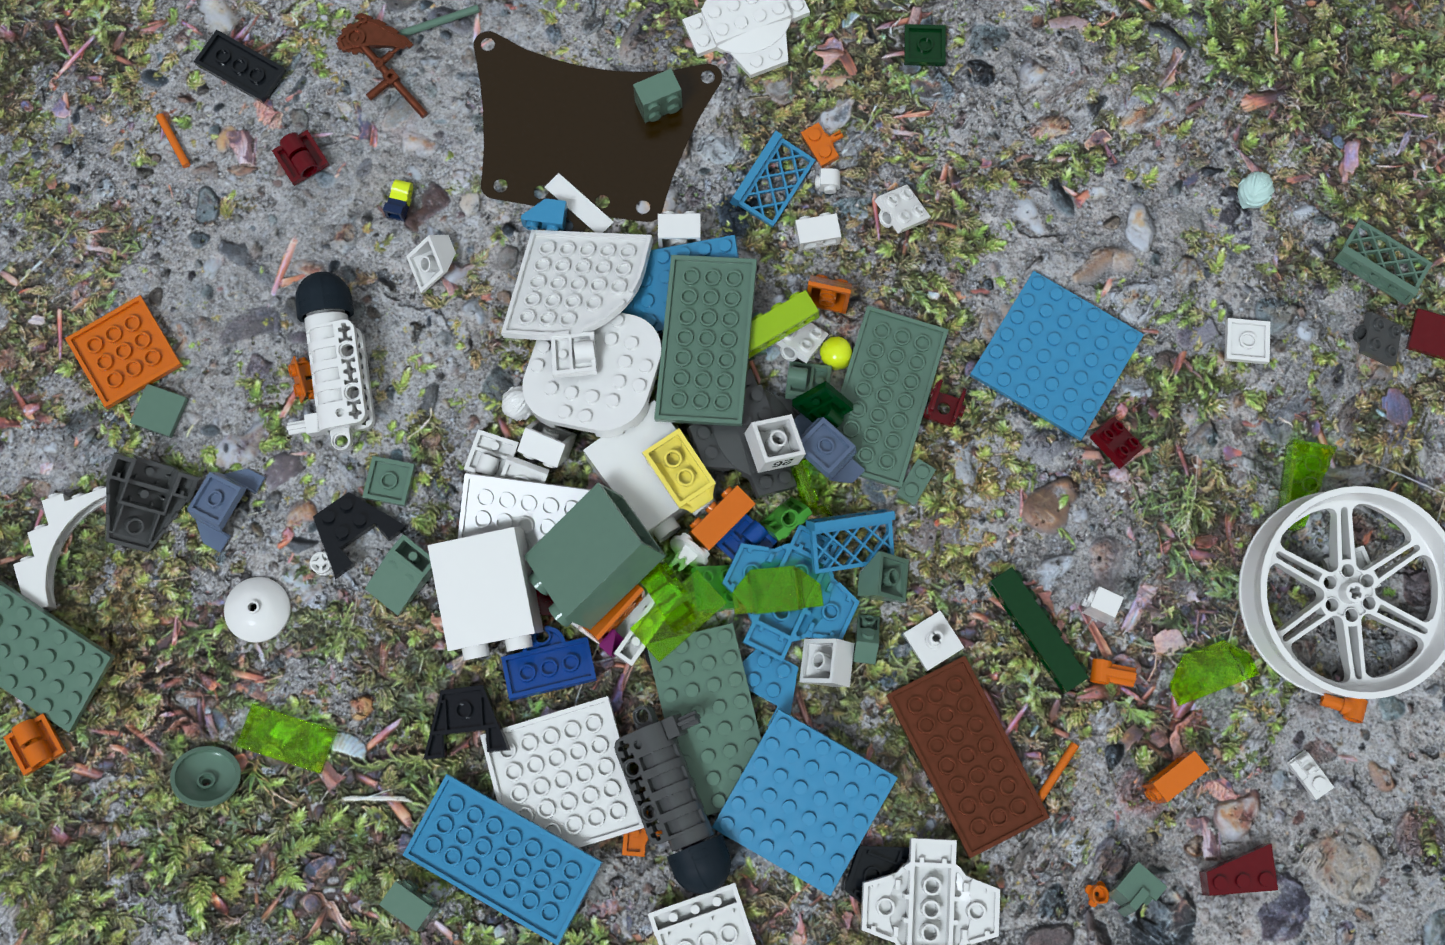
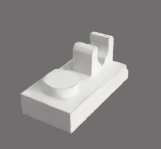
(1310, 775)

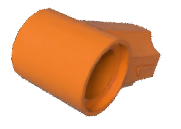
(1105, 672)

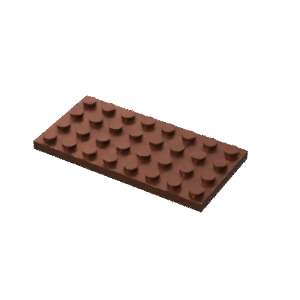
(967, 757)

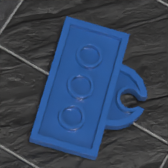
(548, 665)

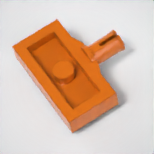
(821, 144)
(635, 842)

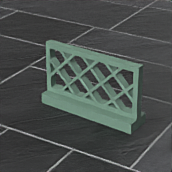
(1376, 272)

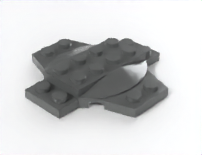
(727, 448)

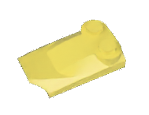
(681, 471)

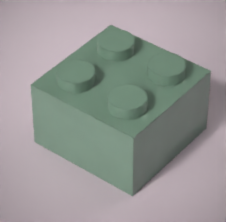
(658, 96)
(410, 905)

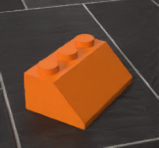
(720, 517)
(617, 614)

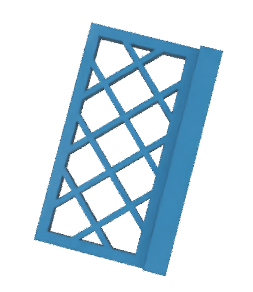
(758, 169)
(845, 522)

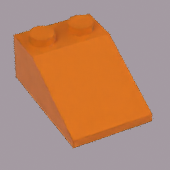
(829, 293)

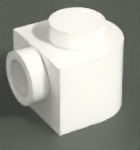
(828, 180)

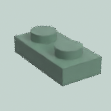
(915, 482)

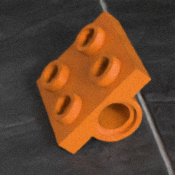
(34, 744)

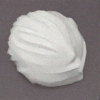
(515, 405)

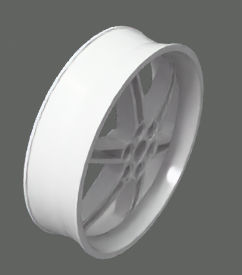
(1420, 533)

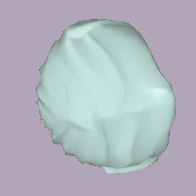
(1255, 190)

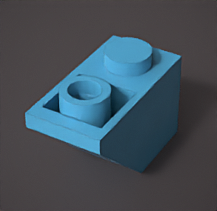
(546, 215)

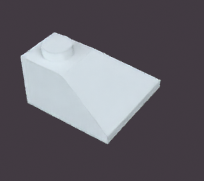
(431, 260)

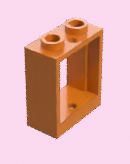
(1175, 777)

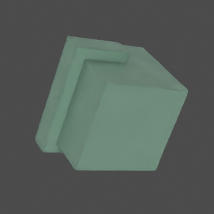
(1136, 887)

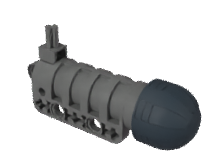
(701, 863)

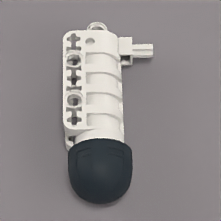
(324, 307)

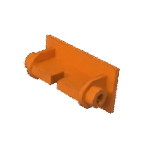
(300, 370)

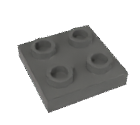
(1378, 338)

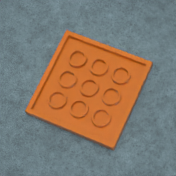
(123, 352)

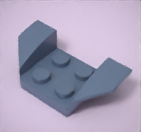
(828, 449)
(217, 501)

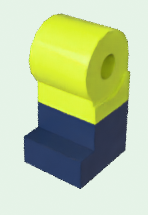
(399, 200)

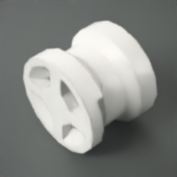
(317, 562)

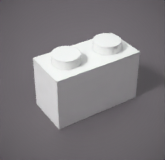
(817, 231)
(1101, 604)

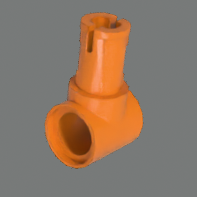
(1351, 708)

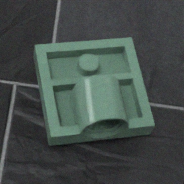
(805, 377)

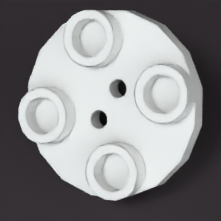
(688, 552)

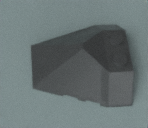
(143, 499)

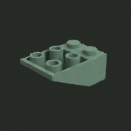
(400, 575)

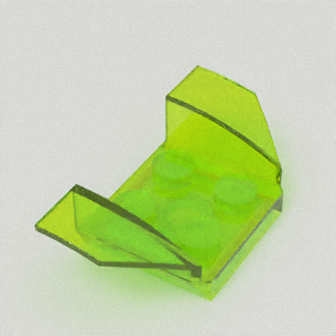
(807, 495)
(776, 591)

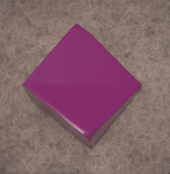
(611, 643)

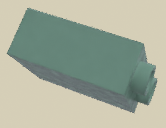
(592, 558)

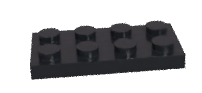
(240, 66)

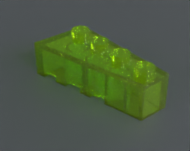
(1303, 472)
(667, 594)

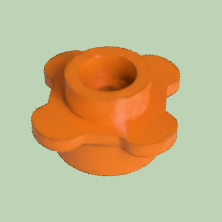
(1103, 894)

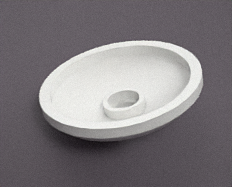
(270, 615)

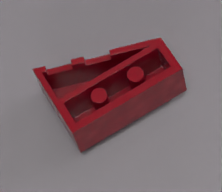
(1241, 874)

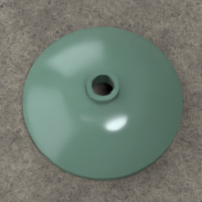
(203, 766)

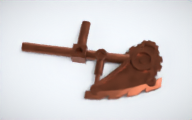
(374, 33)

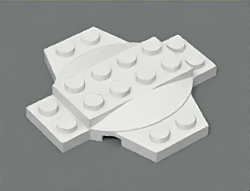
(746, 30)
(930, 900)

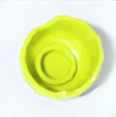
(836, 352)

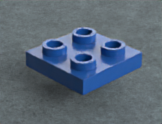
(747, 532)

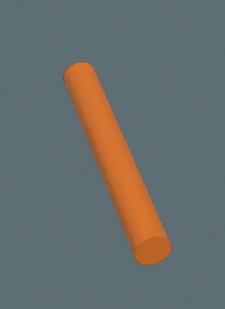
(173, 140)
(1057, 771)

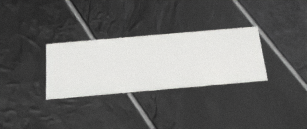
(579, 204)

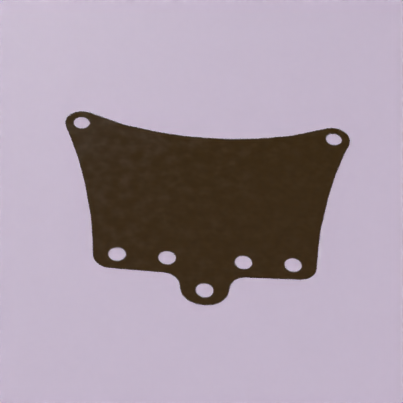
(583, 125)

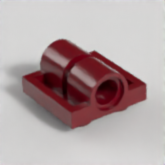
(300, 156)
(1116, 442)

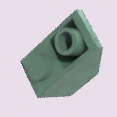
(866, 639)

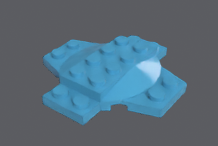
(776, 631)

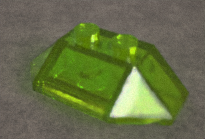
(1210, 671)

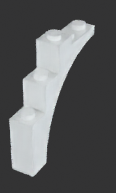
(63, 515)

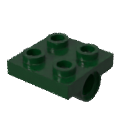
(823, 402)

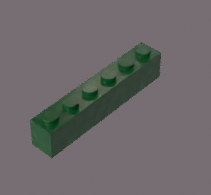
(1038, 630)

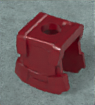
(955, 404)

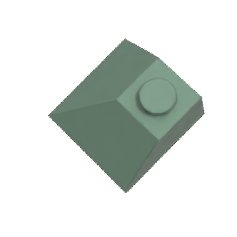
(884, 578)

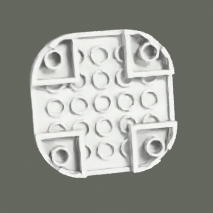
(601, 402)

